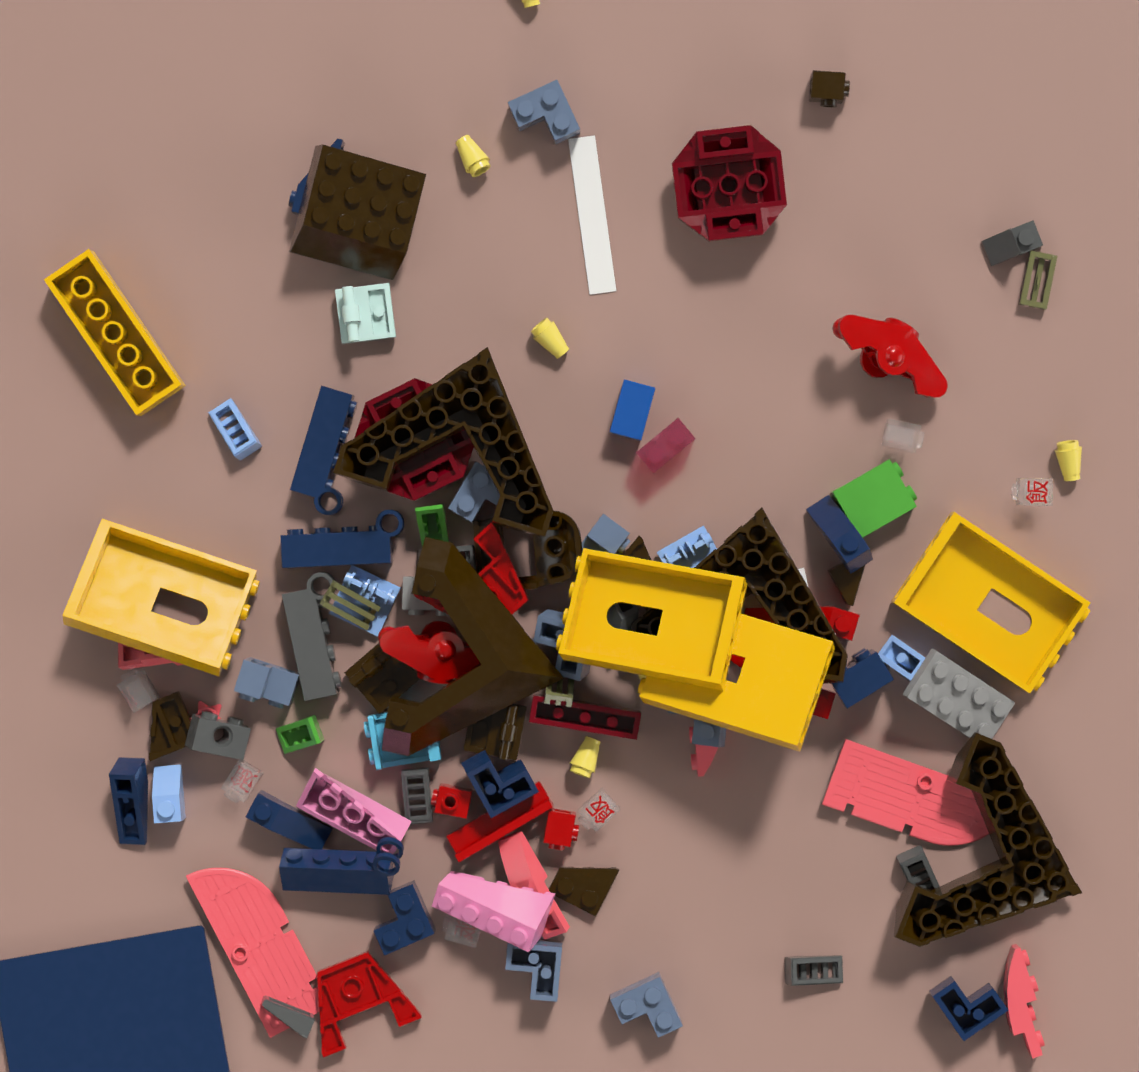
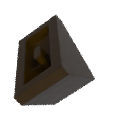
(845, 582)

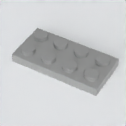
(958, 696)

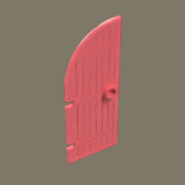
(902, 793)
(250, 931)

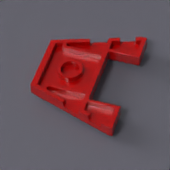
(498, 574)
(355, 987)

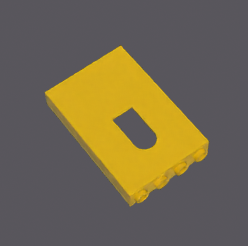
(955, 579)
(122, 584)
(694, 628)
(773, 691)

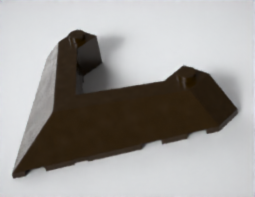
(465, 400)
(774, 580)
(508, 658)
(1028, 867)

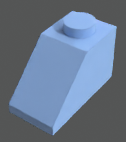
(901, 657)
(168, 794)

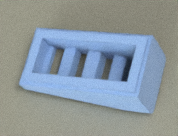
(248, 447)

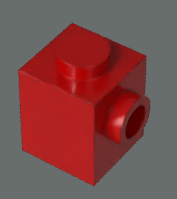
(452, 800)
(560, 829)

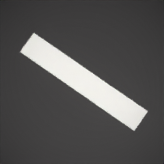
(592, 215)

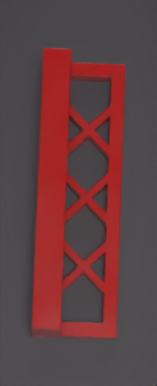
(486, 830)

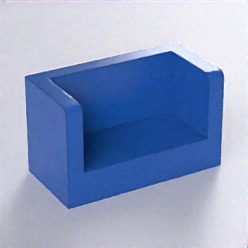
(632, 410)

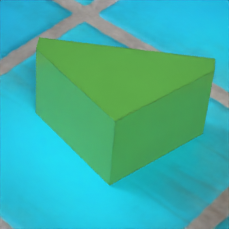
(432, 522)
(300, 734)

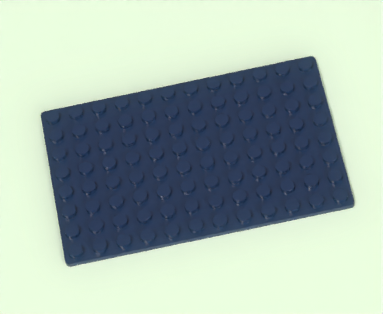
(114, 1007)

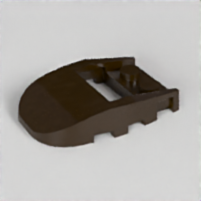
(553, 554)

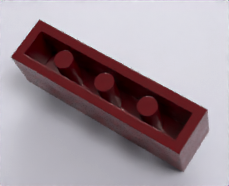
(586, 717)

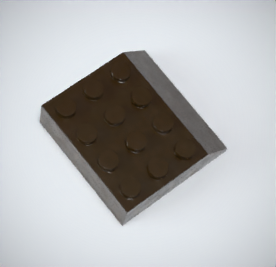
(357, 212)

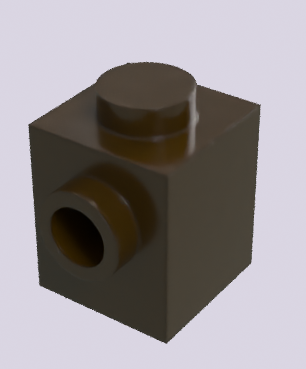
(828, 88)

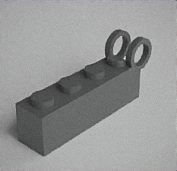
(310, 641)

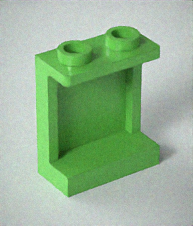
(875, 497)

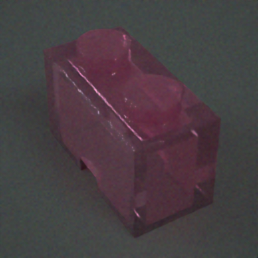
(665, 445)

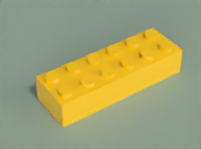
(114, 332)

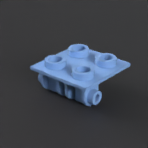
(689, 549)
(372, 588)

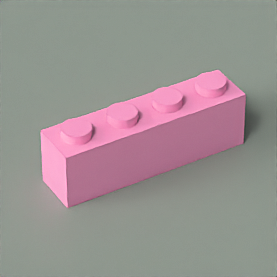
(351, 812)
(495, 907)

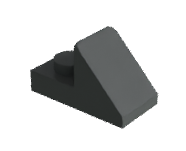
(1012, 243)

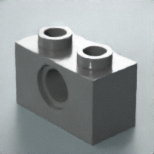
(232, 743)

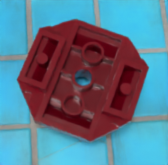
(737, 155)
(430, 468)

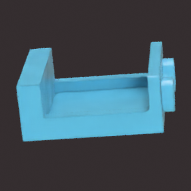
(382, 759)

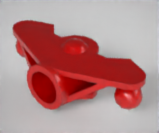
(892, 349)
(435, 653)

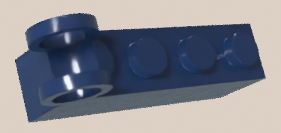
(321, 446)
(340, 548)
(340, 869)

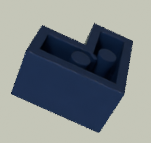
(862, 677)
(501, 788)
(411, 923)
(968, 1013)

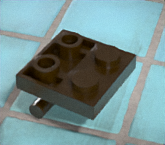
(381, 677)
(498, 733)

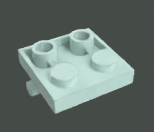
(365, 313)

